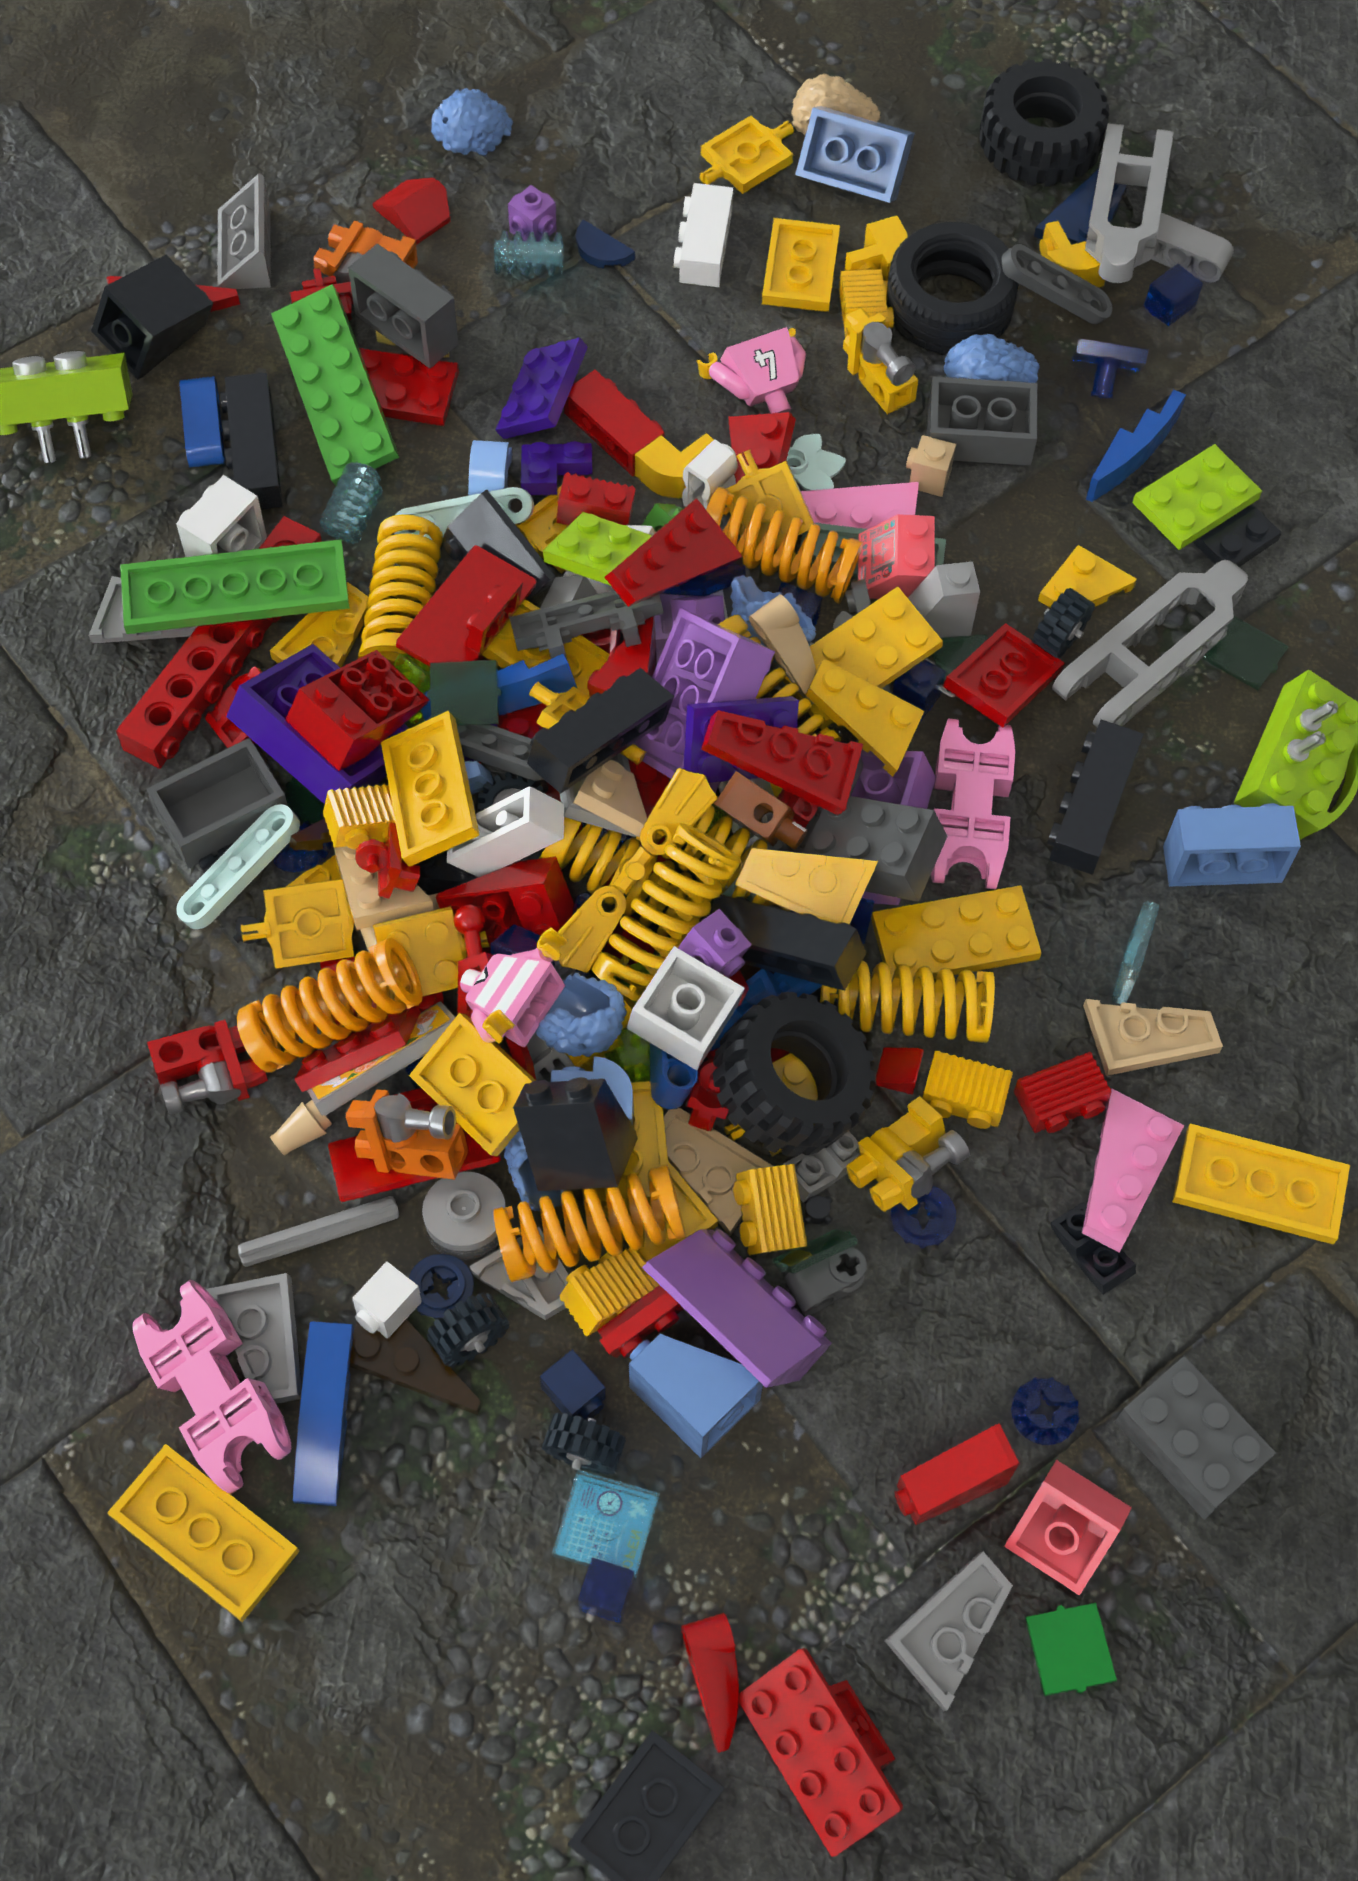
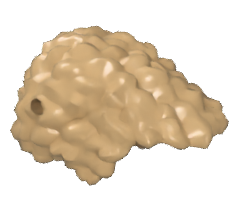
(832, 94)

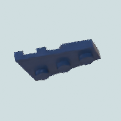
(1076, 210)

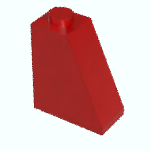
(957, 1476)

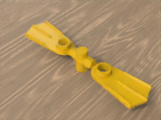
(590, 927)

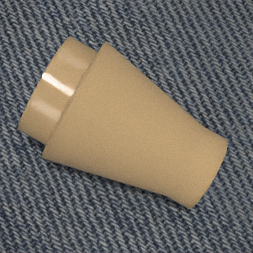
(300, 1128)

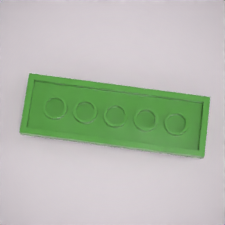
(334, 383)
(234, 586)

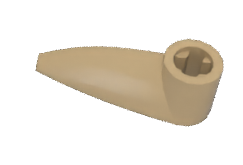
(781, 632)

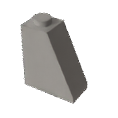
(948, 599)

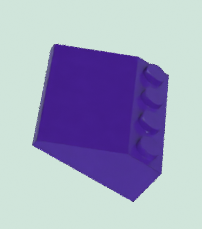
(261, 713)

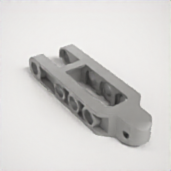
(1121, 247)
(1143, 683)

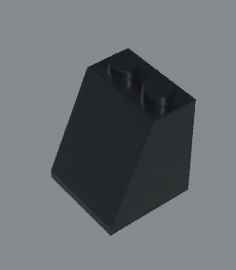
(150, 314)
(574, 1134)

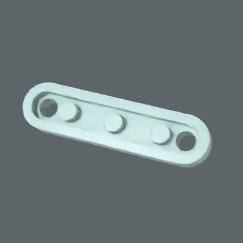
(445, 511)
(237, 867)

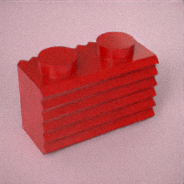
(596, 498)
(1063, 1093)

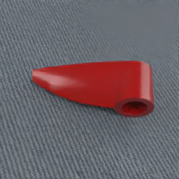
(715, 1672)

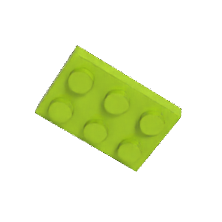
(1197, 496)
(593, 546)

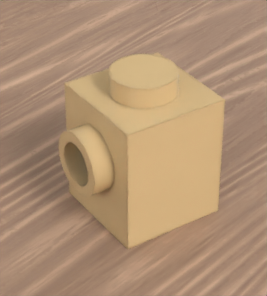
(931, 464)

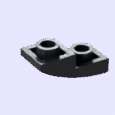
(1098, 1262)

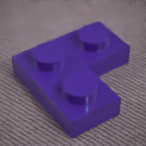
(545, 461)

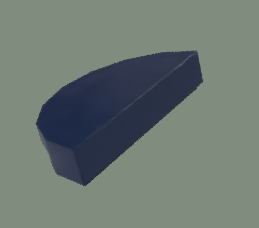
(600, 248)

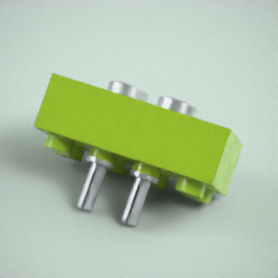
(63, 389)
(1306, 754)

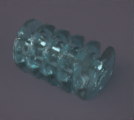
(529, 253)
(352, 502)

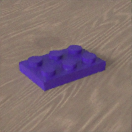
(541, 388)
(774, 711)

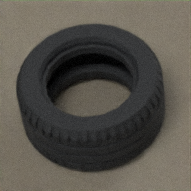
(958, 251)

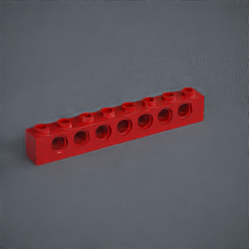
(184, 676)

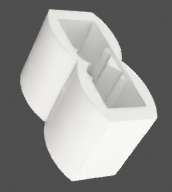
(707, 471)

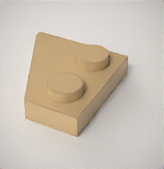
(613, 796)

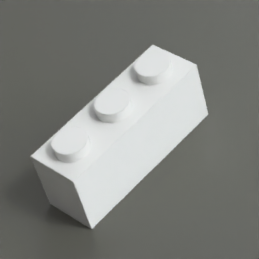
(704, 235)
(510, 832)

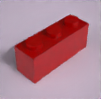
(610, 419)

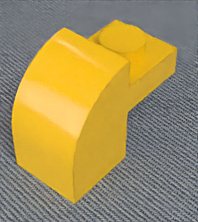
(880, 244)
(1073, 257)
(662, 465)

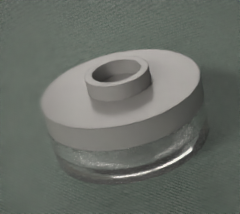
(461, 1215)

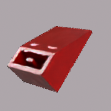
(627, 660)
(354, 709)
(520, 894)

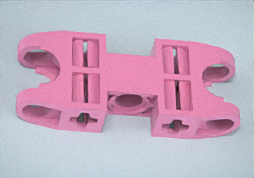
(974, 776)
(225, 1409)

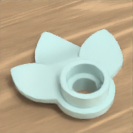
(814, 465)

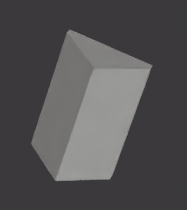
(245, 238)

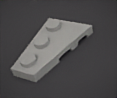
(110, 625)
(266, 1325)
(948, 1629)

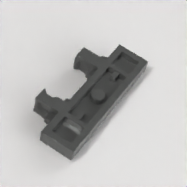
(560, 623)

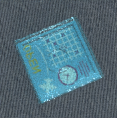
(1135, 952)
(606, 1522)

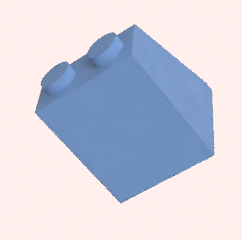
(692, 1389)

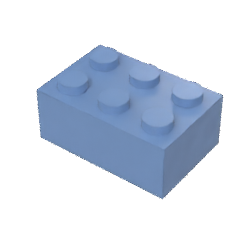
(854, 154)
(1231, 845)

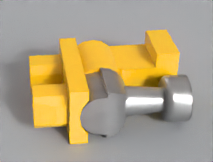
(878, 367)
(906, 1156)

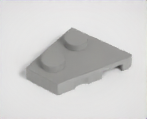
(536, 1294)

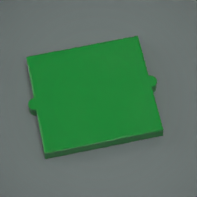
(1070, 1649)

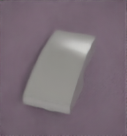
(824, 1168)

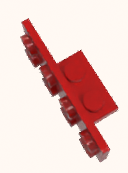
(467, 610)
(359, 1177)
(823, 1749)

